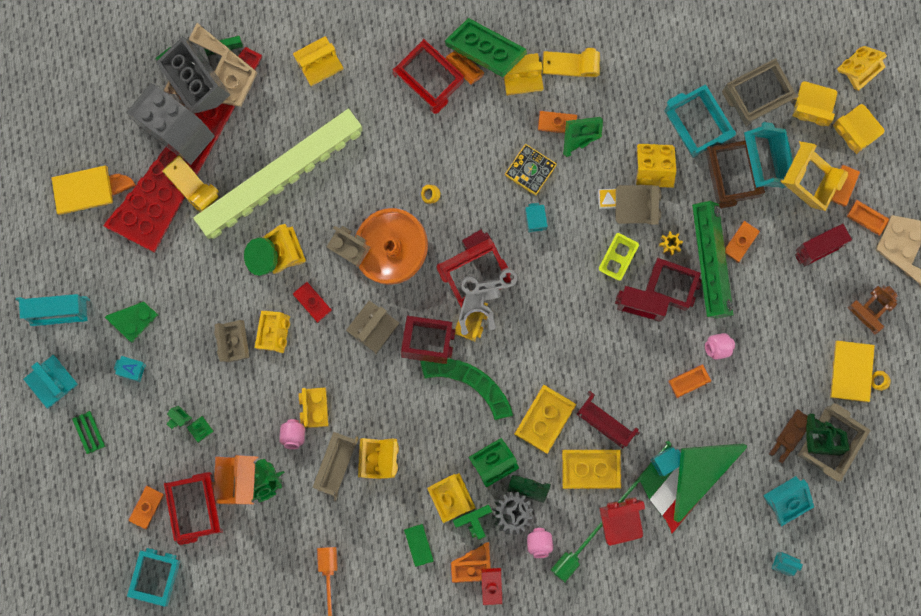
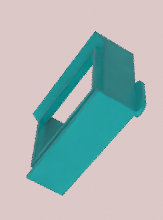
(714, 110)
(779, 149)
(52, 307)

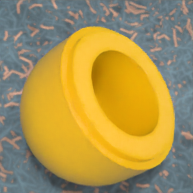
(435, 194)
(886, 383)

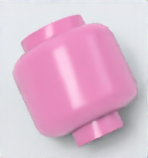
(719, 346)
(292, 434)
(540, 543)

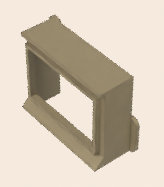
(734, 99)
(862, 432)
(334, 464)

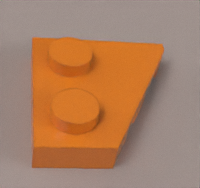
(469, 566)

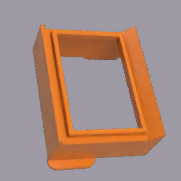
(225, 470)

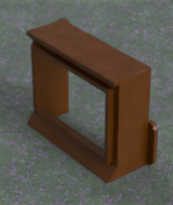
(729, 200)

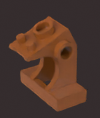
(885, 296)

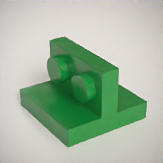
(494, 462)
(472, 518)

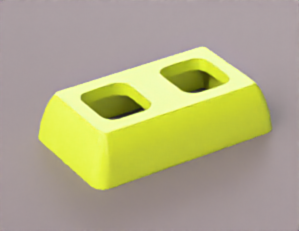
(612, 255)

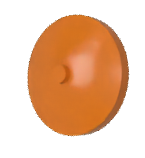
(396, 246)

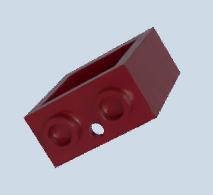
(823, 245)
(696, 282)
(642, 303)
(424, 355)

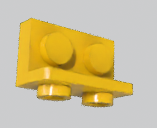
(473, 325)
(272, 331)
(314, 407)

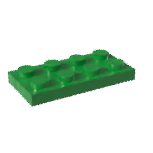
(485, 47)

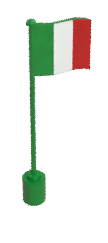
(661, 493)

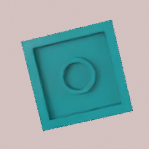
(50, 381)
(790, 500)

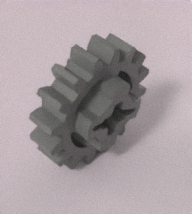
(516, 505)

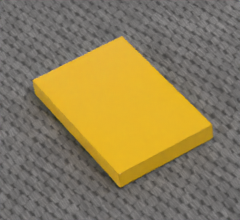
(82, 190)
(852, 371)
(545, 419)
(591, 469)

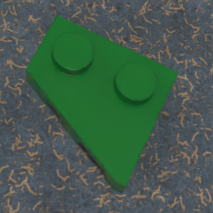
(580, 133)
(132, 320)

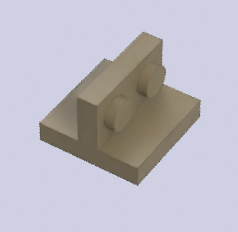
(372, 326)

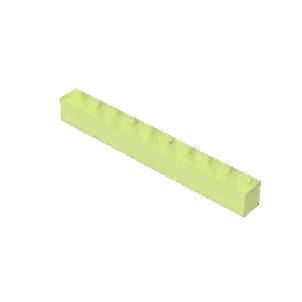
(278, 174)

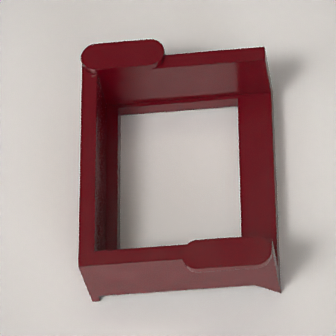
(605, 423)

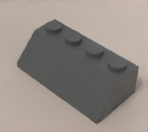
(192, 77)

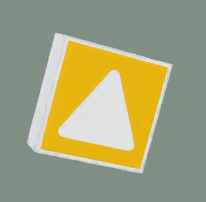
(607, 198)

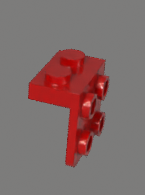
(622, 521)

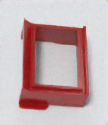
(441, 101)
(465, 257)
(193, 537)

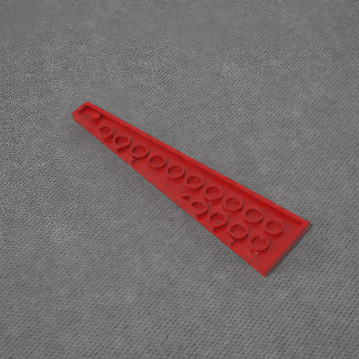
(155, 199)

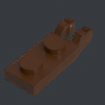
(790, 435)

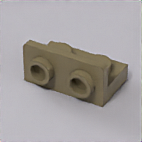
(347, 246)

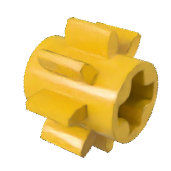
(674, 247)

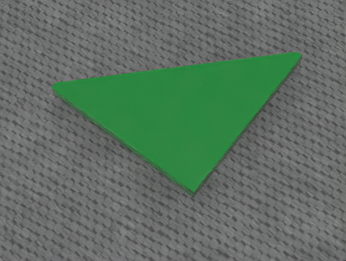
(700, 471)

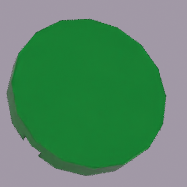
(260, 256)

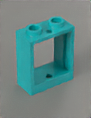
(147, 597)

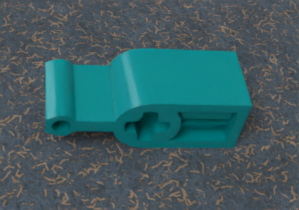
(786, 564)

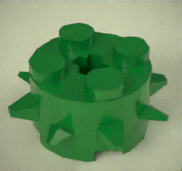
(265, 480)

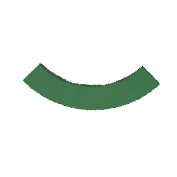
(475, 379)

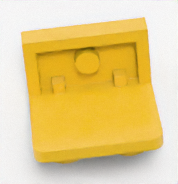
(815, 104)
(858, 128)
(656, 165)
(378, 458)

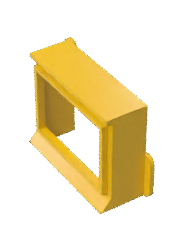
(832, 180)

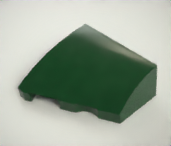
(825, 438)
(528, 488)

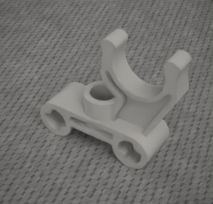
(482, 291)

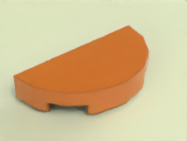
(120, 183)

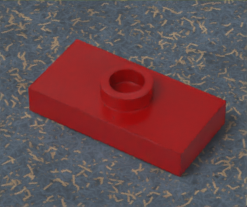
(312, 302)
(491, 586)

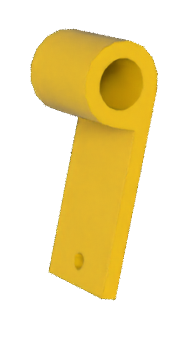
(570, 64)
(189, 184)

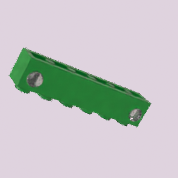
(712, 260)

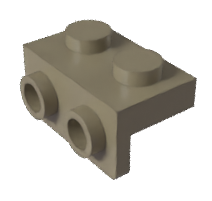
(231, 341)

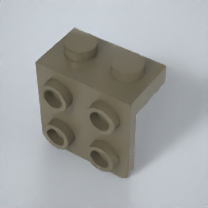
(637, 204)

